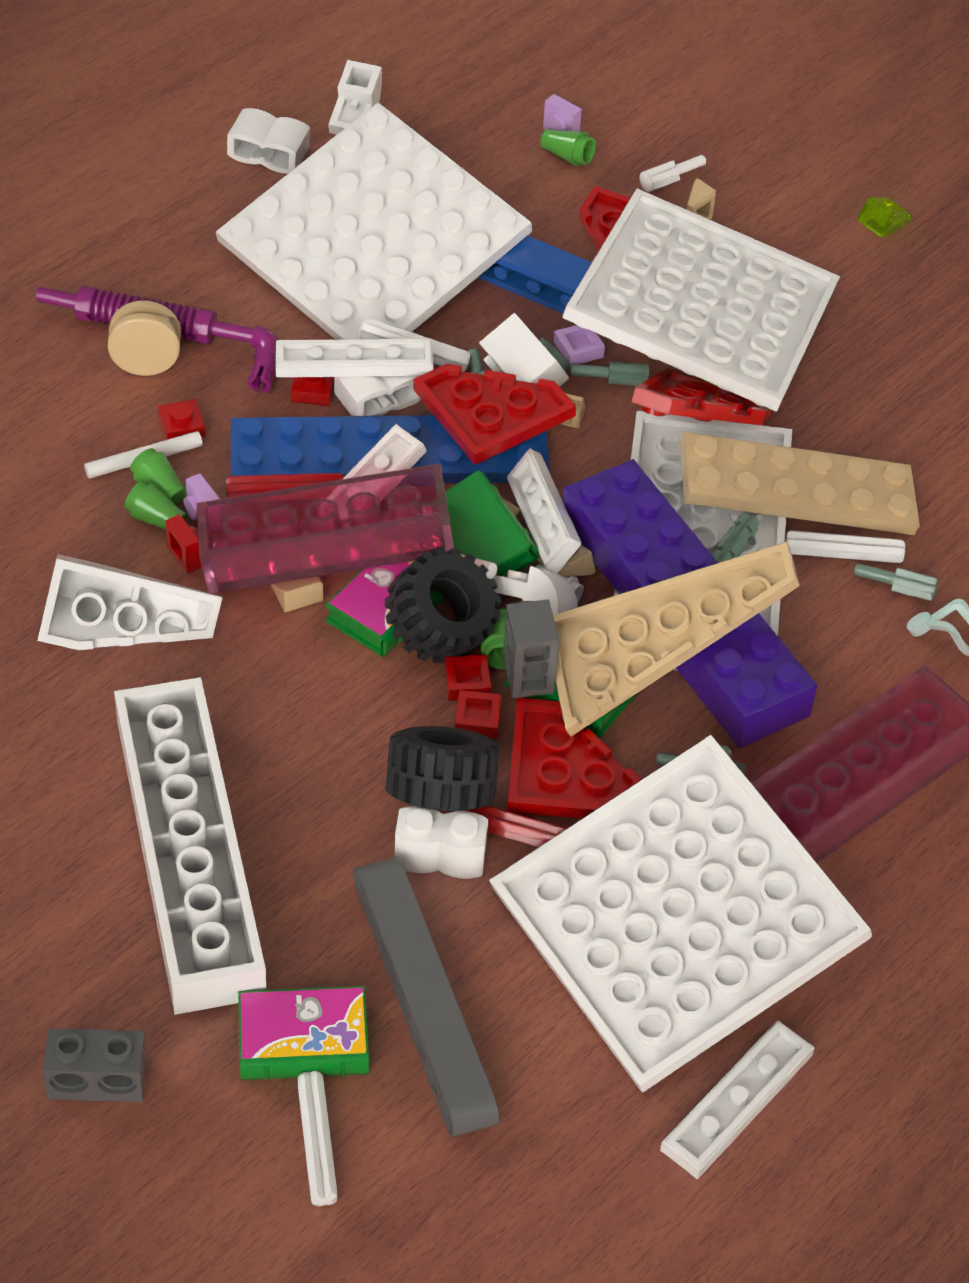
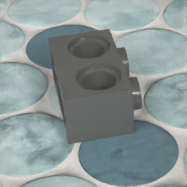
(530, 648)
(95, 1065)

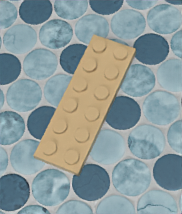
(798, 483)

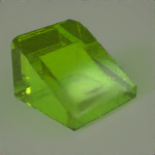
(883, 216)

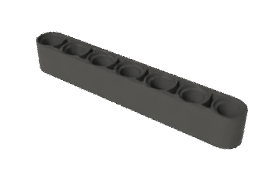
(426, 998)

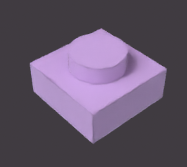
(561, 114)
(579, 344)
(197, 491)

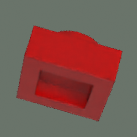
(312, 390)
(181, 419)
(183, 543)
(466, 674)
(478, 712)

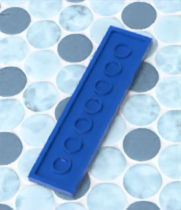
(340, 443)

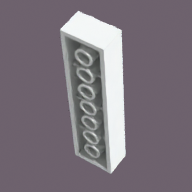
(189, 846)

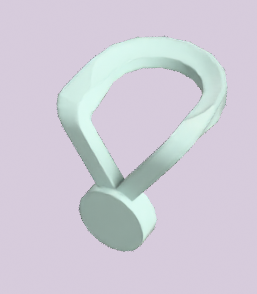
(924, 622)

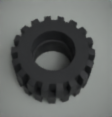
(464, 587)
(442, 768)

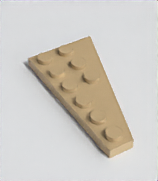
(642, 634)

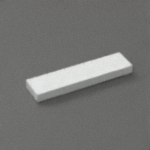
(353, 357)
(543, 511)
(737, 1099)

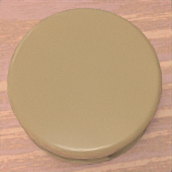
(144, 338)

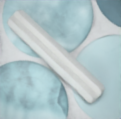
(442, 352)
(845, 546)
(317, 1139)

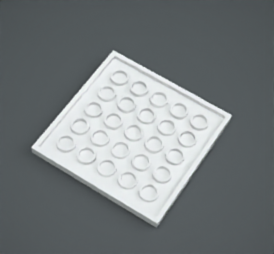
(373, 229)
(703, 299)
(679, 912)

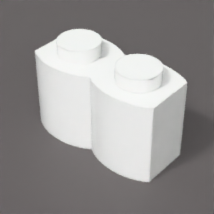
(268, 140)
(375, 394)
(441, 842)

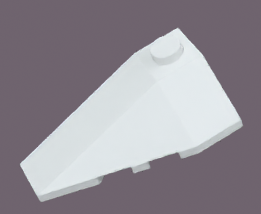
(109, 606)

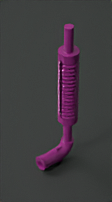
(197, 325)

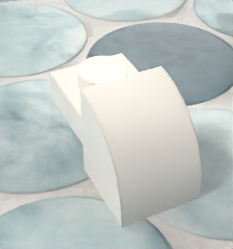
(357, 93)
(538, 585)

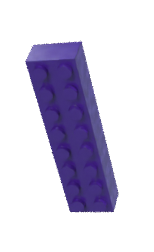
(639, 540)

